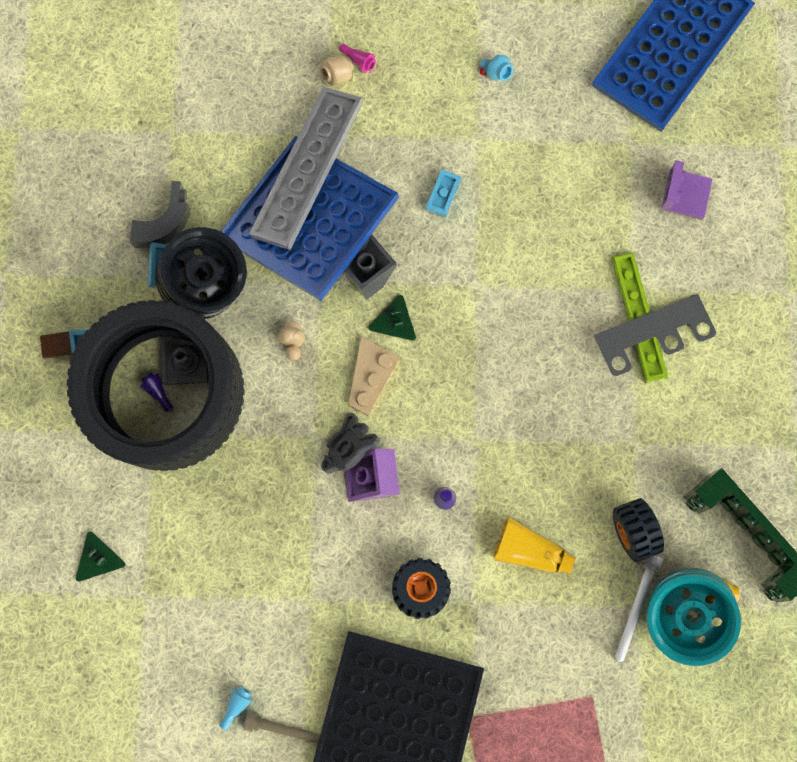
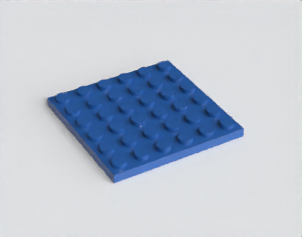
(332, 233)

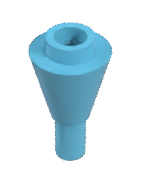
(238, 701)

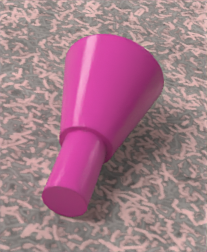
(363, 60)

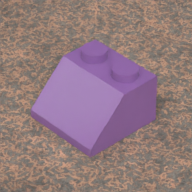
(373, 476)

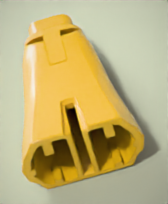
(529, 549)

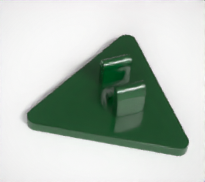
(394, 321)
(97, 559)

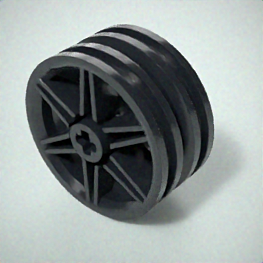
(214, 246)

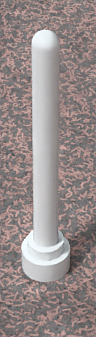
(651, 565)

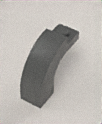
(165, 227)

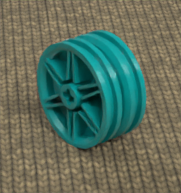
(685, 648)

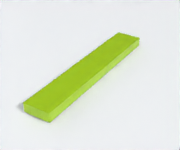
(637, 306)

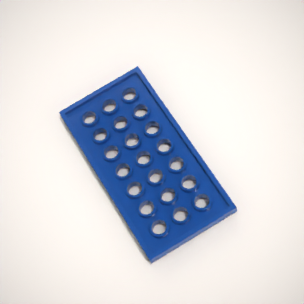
(676, 57)

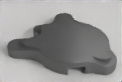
(348, 445)

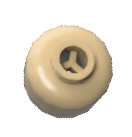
(336, 69)

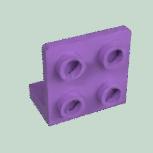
(686, 192)

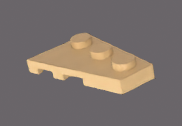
(371, 375)

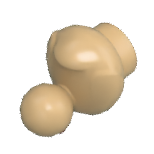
(293, 338)

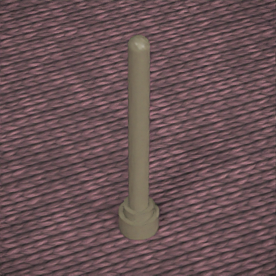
(254, 722)

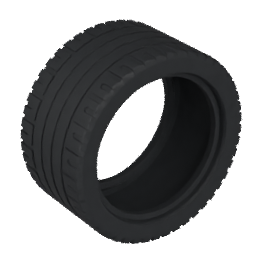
(106, 346)

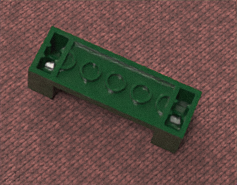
(719, 486)

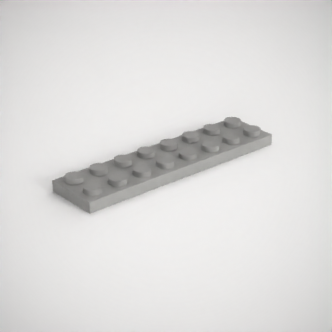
(306, 168)

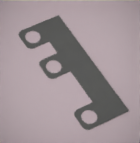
(657, 323)

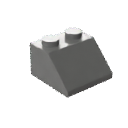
(370, 268)

